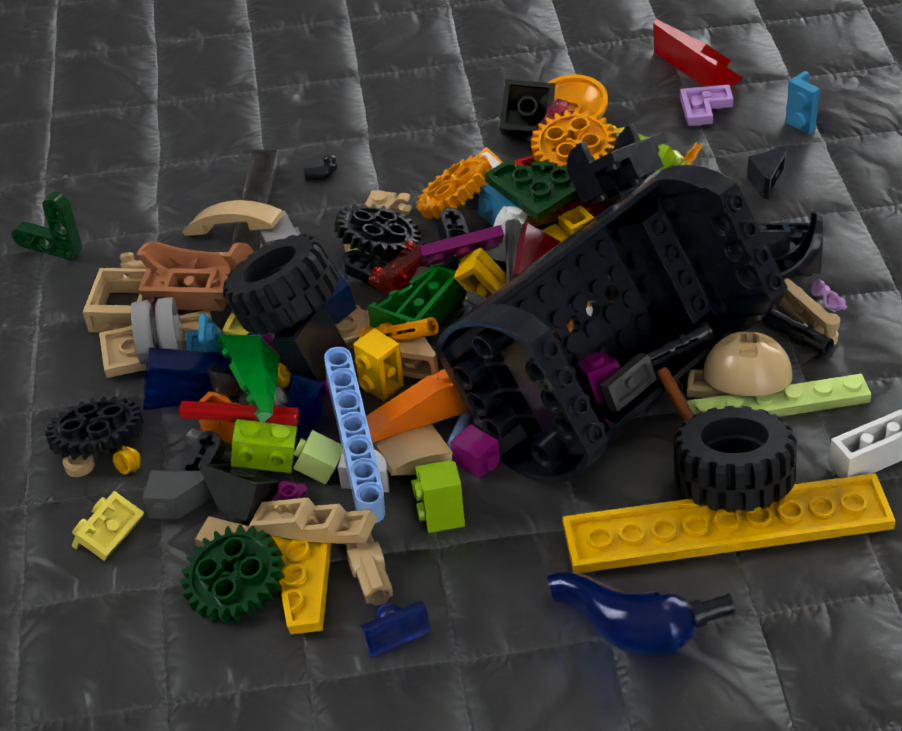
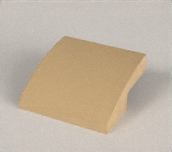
(413, 449)

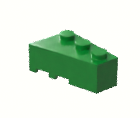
(428, 295)

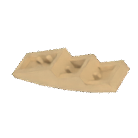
(306, 522)

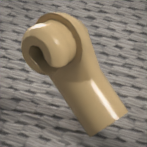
(128, 261)

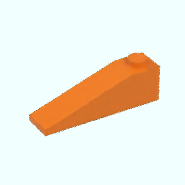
(418, 406)

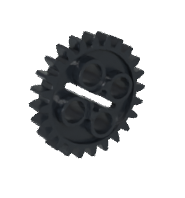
(375, 230)
(94, 428)

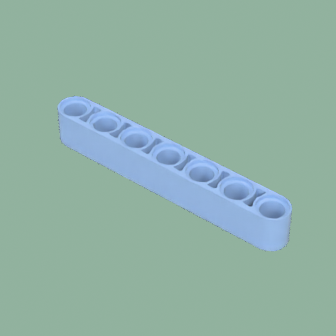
(354, 432)

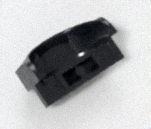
(628, 166)
(808, 237)

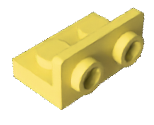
(107, 526)

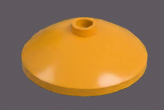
(582, 93)

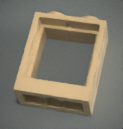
(105, 317)

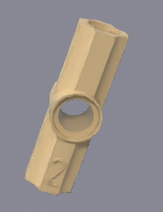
(369, 568)

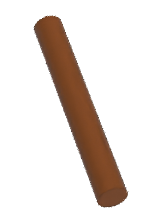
(675, 393)

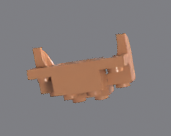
(189, 275)

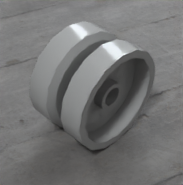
(155, 329)

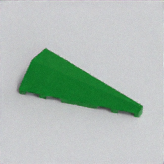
(254, 368)

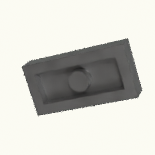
(628, 382)

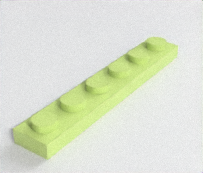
(796, 397)

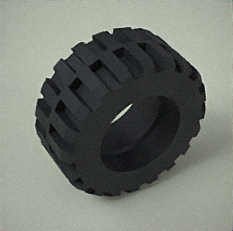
(280, 284)
(735, 458)

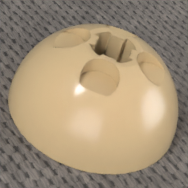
(748, 365)

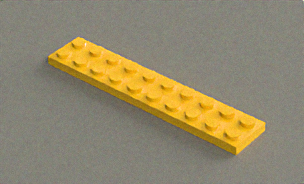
(688, 530)

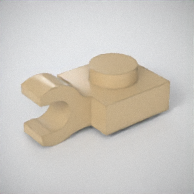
(390, 201)

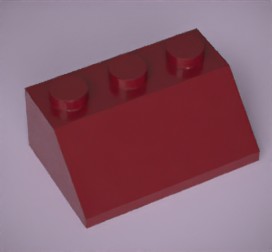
(532, 246)

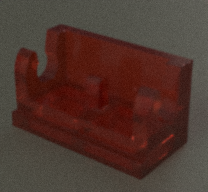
(398, 271)

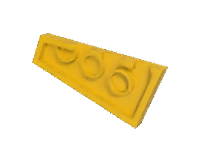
(304, 583)

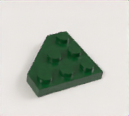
(533, 188)

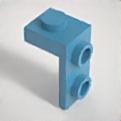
(205, 337)

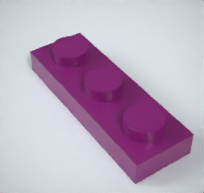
(461, 245)

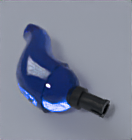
(638, 621)

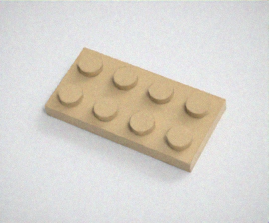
(119, 347)

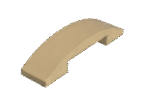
(256, 214)

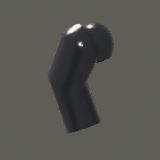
(323, 171)

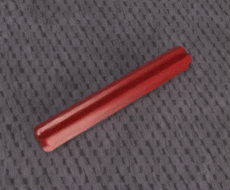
(231, 412)

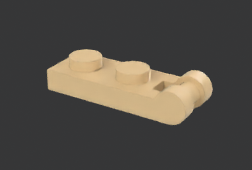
(806, 310)

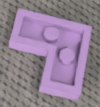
(700, 100)

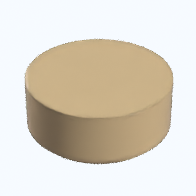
(78, 467)

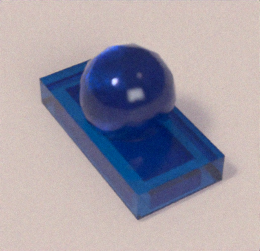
(306, 396)
(395, 626)

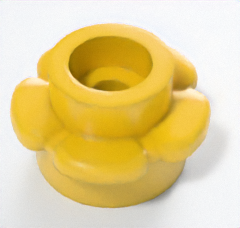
(127, 460)

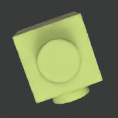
(317, 456)

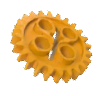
(563, 133)
(453, 186)

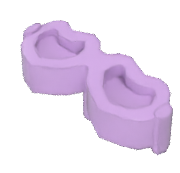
(829, 297)

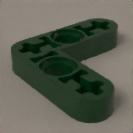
(62, 241)

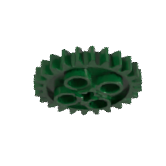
(229, 567)

